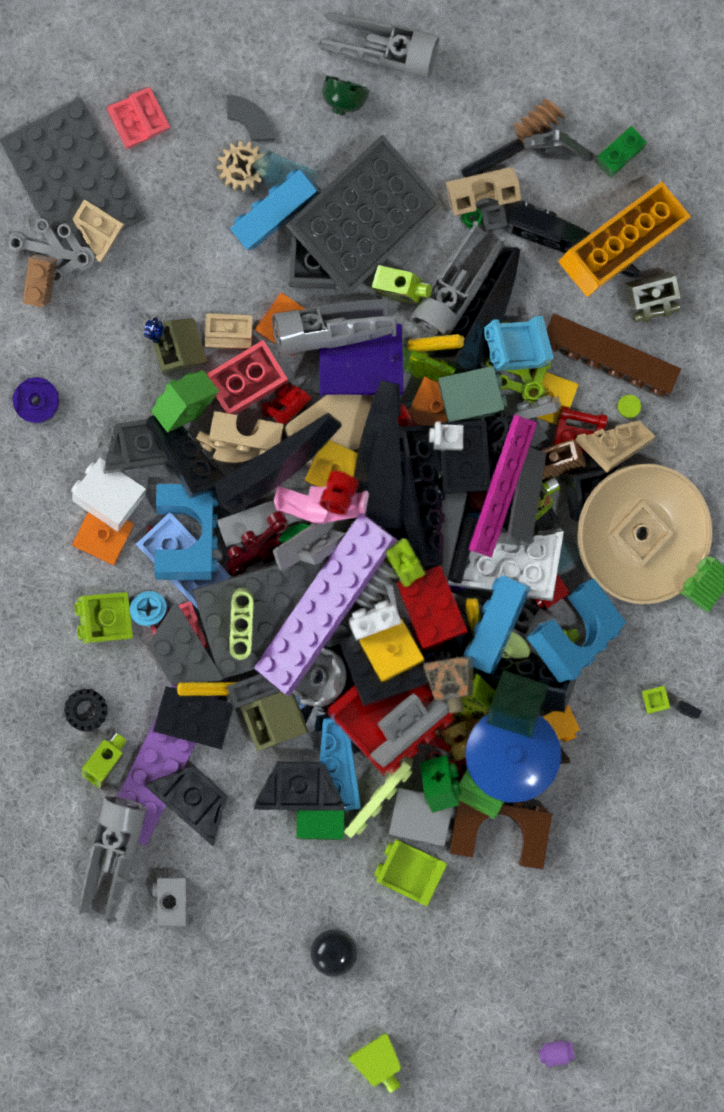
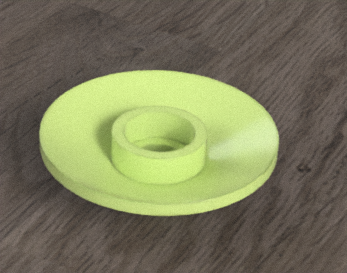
(516, 648)

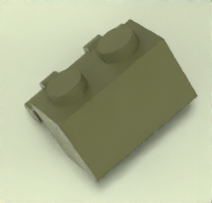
(653, 291)

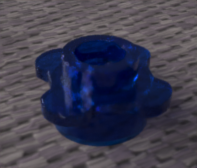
(153, 329)

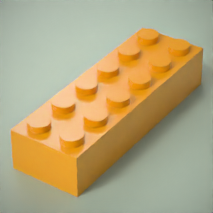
(624, 239)

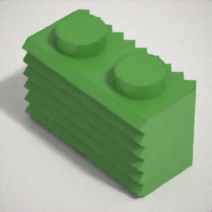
(706, 584)

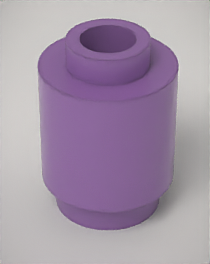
(556, 1053)

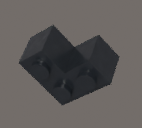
(580, 485)

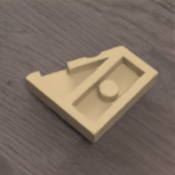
(98, 228)

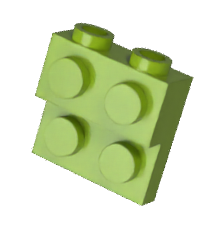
(104, 618)

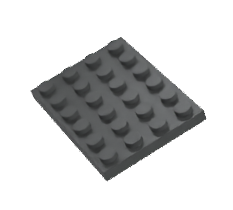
(68, 161)
(364, 215)

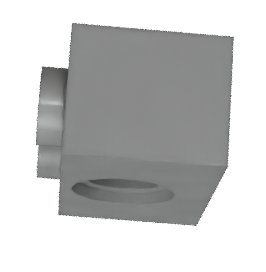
(170, 917)

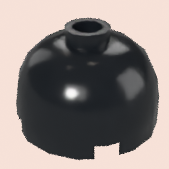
(333, 953)

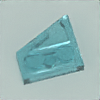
(275, 168)

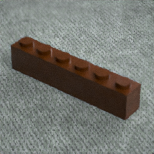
(612, 356)

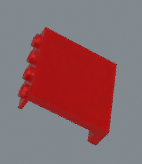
(362, 723)

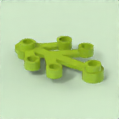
(529, 383)

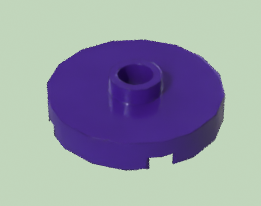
(27, 392)

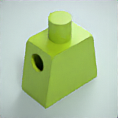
(378, 1062)

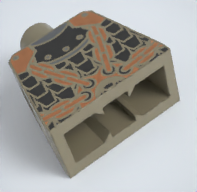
(451, 680)

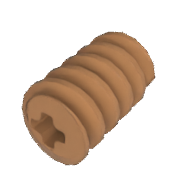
(538, 120)

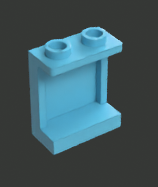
(518, 344)

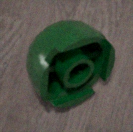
(344, 95)

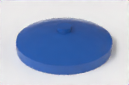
(512, 764)

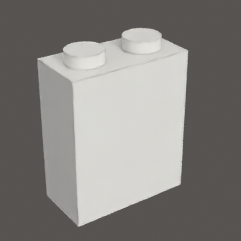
(108, 495)

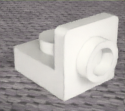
(446, 437)

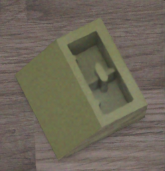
(179, 346)
(274, 720)

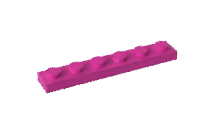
(502, 486)

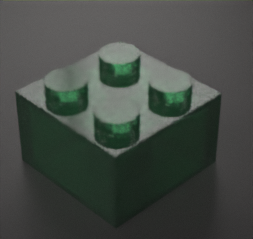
(517, 704)

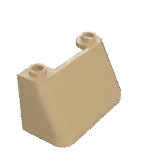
(348, 409)

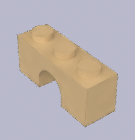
(498, 184)
(225, 433)

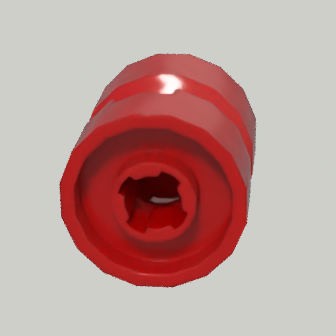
(338, 493)

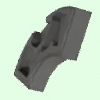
(251, 117)

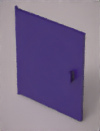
(362, 365)

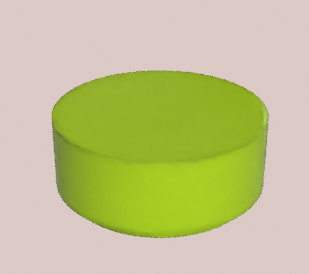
(629, 406)

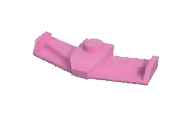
(308, 507)

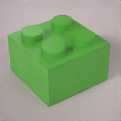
(184, 400)

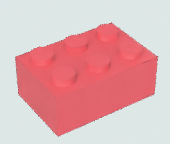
(247, 378)

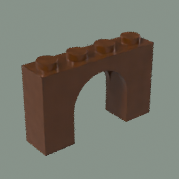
(533, 824)

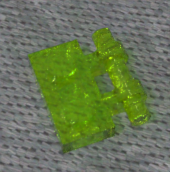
(422, 365)

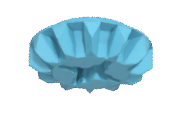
(141, 602)

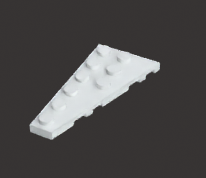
(530, 564)

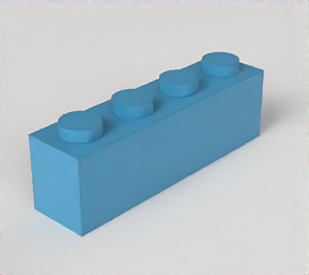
(275, 209)
(497, 623)

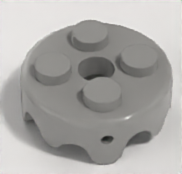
(332, 684)

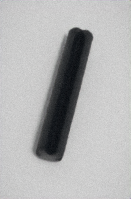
(493, 158)
(462, 553)

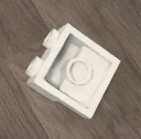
(374, 620)

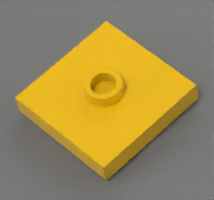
(555, 387)
(331, 458)
(391, 651)

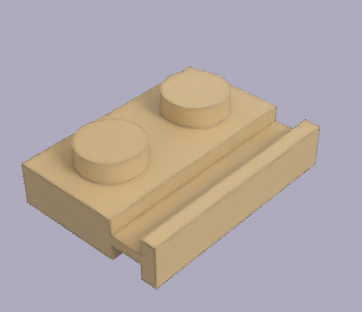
(228, 331)

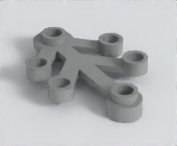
(55, 248)

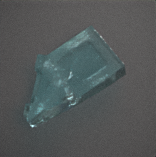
(568, 556)

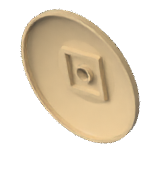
(675, 537)

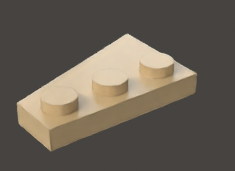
(616, 445)

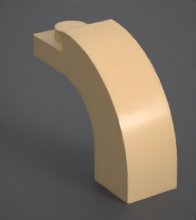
(230, 455)

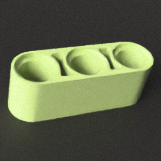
(237, 634)

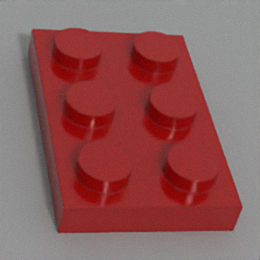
(432, 608)

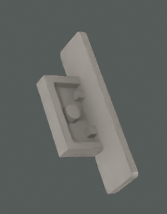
(311, 544)
(406, 725)

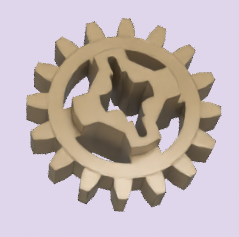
(234, 171)

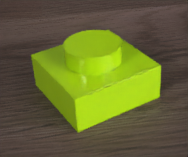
(655, 699)

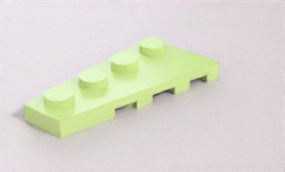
(384, 791)

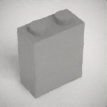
(416, 821)

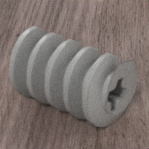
(376, 585)

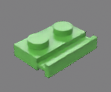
(476, 798)

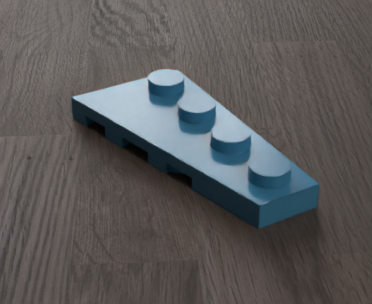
(339, 761)

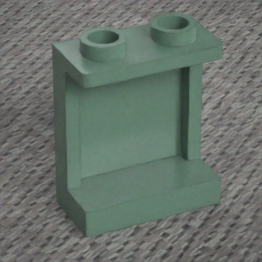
(472, 395)

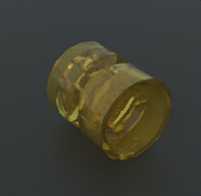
(449, 735)

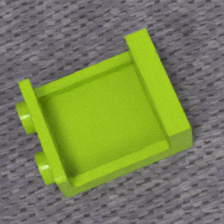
(410, 872)

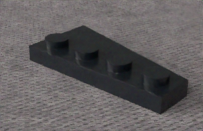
(188, 460)

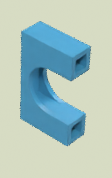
(197, 560)
(601, 624)

